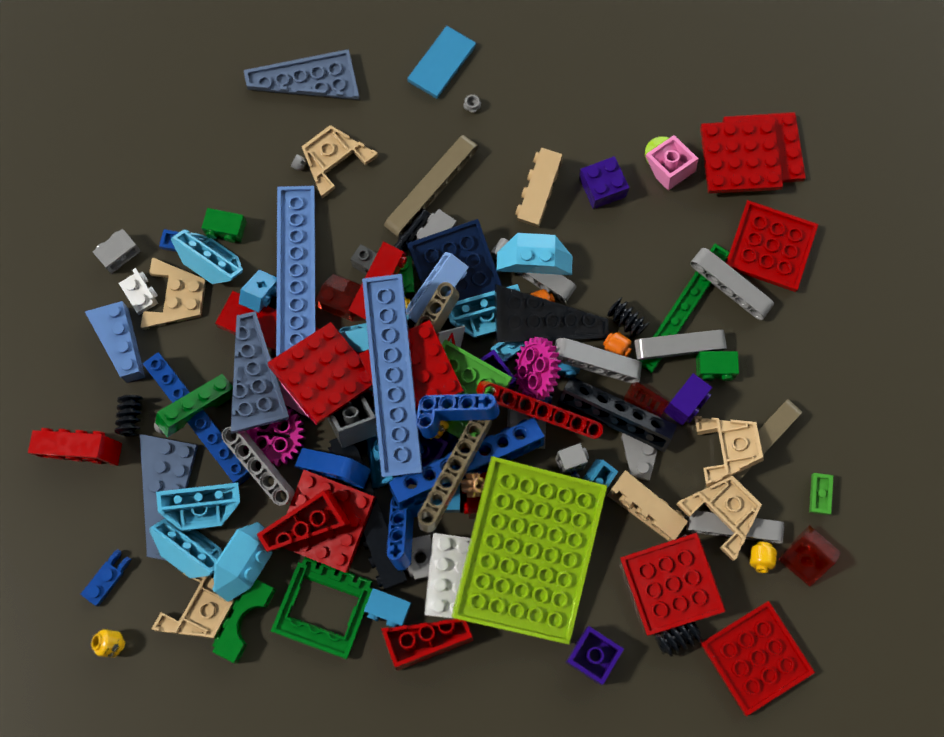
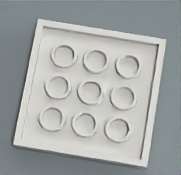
(445, 572)

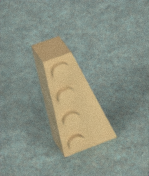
(539, 187)
(647, 507)

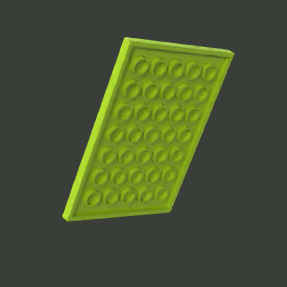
(529, 551)

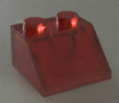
(337, 296)
(810, 556)

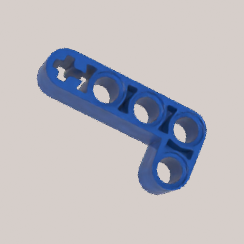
(482, 408)
(333, 466)
(401, 534)

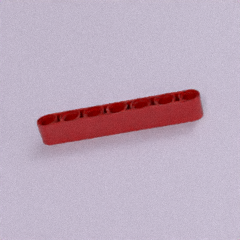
(548, 413)

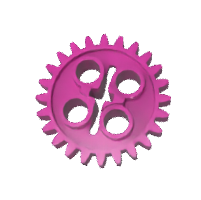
(537, 368)
(271, 449)

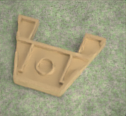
(330, 149)
(182, 299)
(738, 443)
(732, 505)
(202, 616)

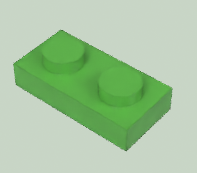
(821, 493)

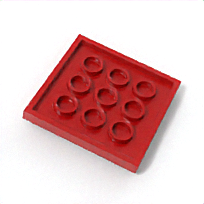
(787, 142)
(741, 156)
(771, 245)
(430, 364)
(322, 373)
(339, 545)
(672, 584)
(757, 658)

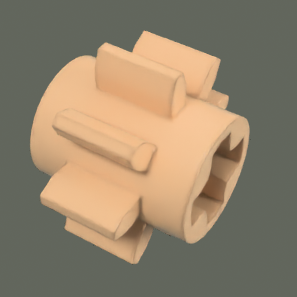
(472, 485)

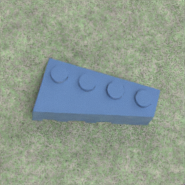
(117, 335)

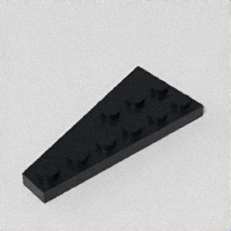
(527, 316)

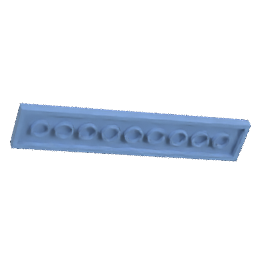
(295, 266)
(392, 375)

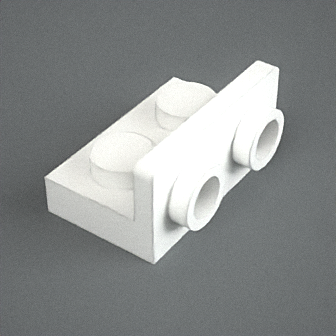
(138, 292)

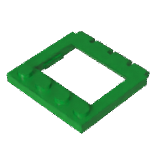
(313, 635)

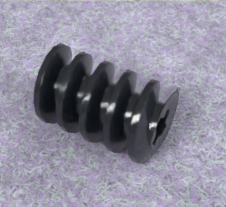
(626, 318)
(127, 415)
(678, 638)

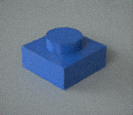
(165, 242)

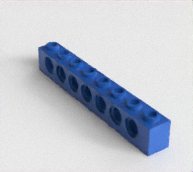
(200, 423)
(527, 428)

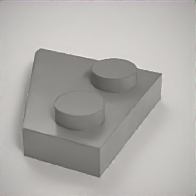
(639, 457)

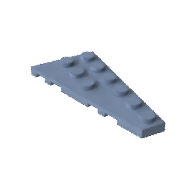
(316, 75)
(255, 387)
(164, 467)

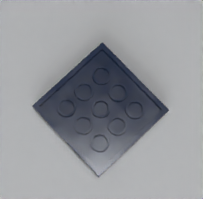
(466, 244)

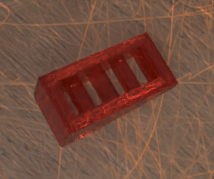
(629, 397)

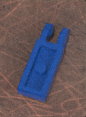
(105, 579)

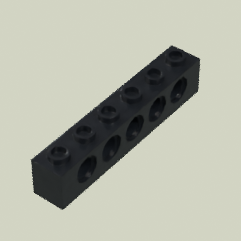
(617, 414)

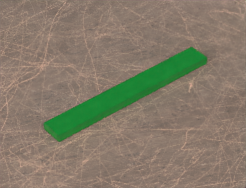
(684, 306)

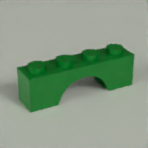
(177, 414)
(230, 643)

